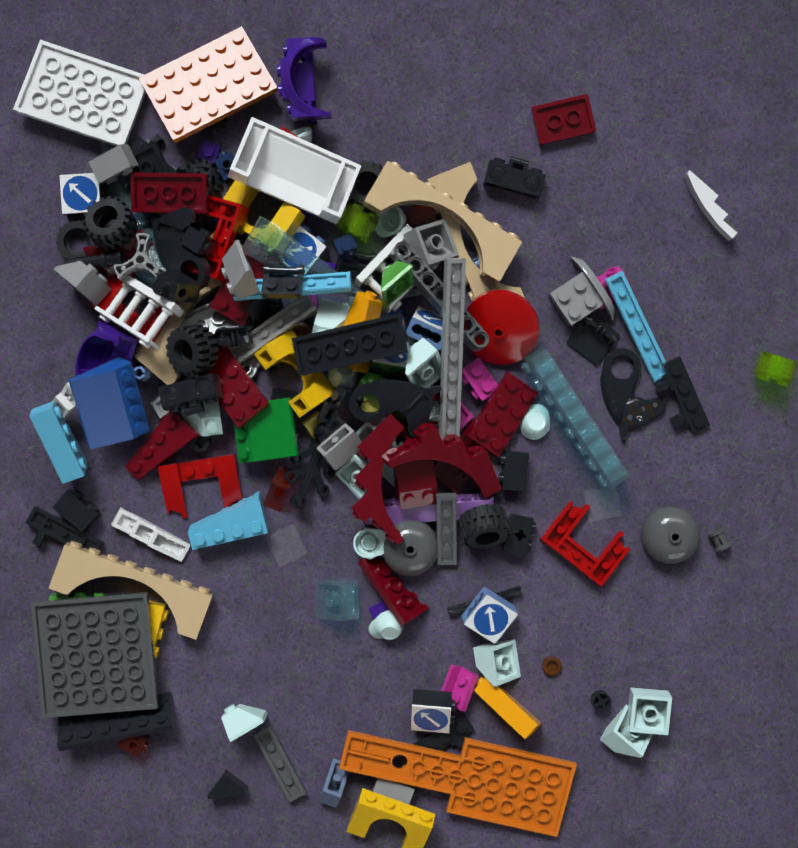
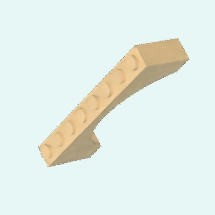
(458, 184)
(398, 188)
(157, 360)
(82, 564)

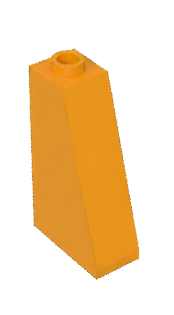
(364, 308)
(507, 708)

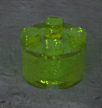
(357, 222)
(776, 368)

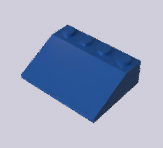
(109, 404)

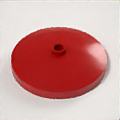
(515, 319)

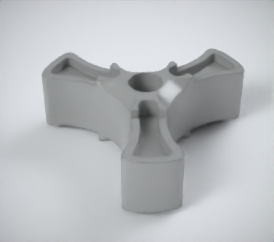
(140, 260)

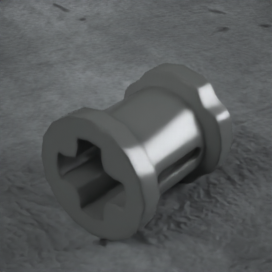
(719, 545)

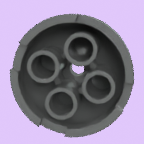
(658, 532)
(425, 546)

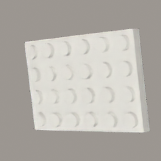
(81, 94)

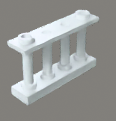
(379, 265)
(142, 292)

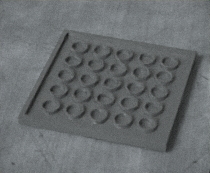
(94, 655)

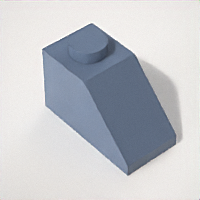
(333, 785)

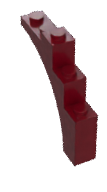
(451, 449)
(370, 478)

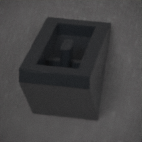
(227, 786)

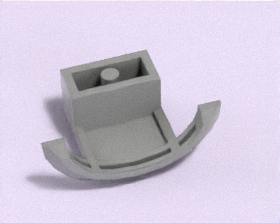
(581, 295)

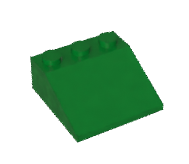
(268, 434)

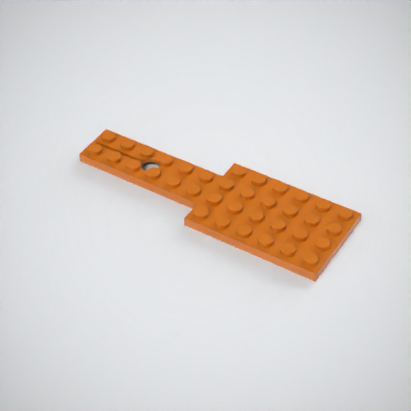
(482, 781)

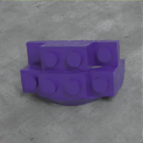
(298, 79)
(103, 347)

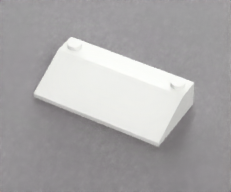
(294, 170)

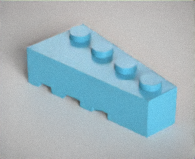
(59, 442)
(230, 524)

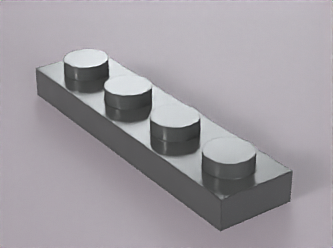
(446, 528)
(280, 763)

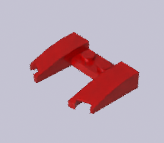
(230, 217)
(116, 285)
(174, 474)
(594, 568)

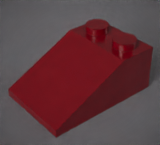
(415, 484)

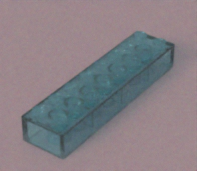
(575, 417)

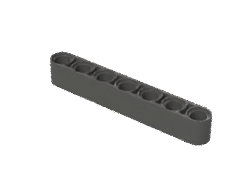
(437, 286)

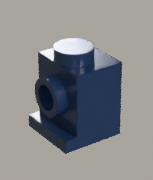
(224, 157)
(345, 247)

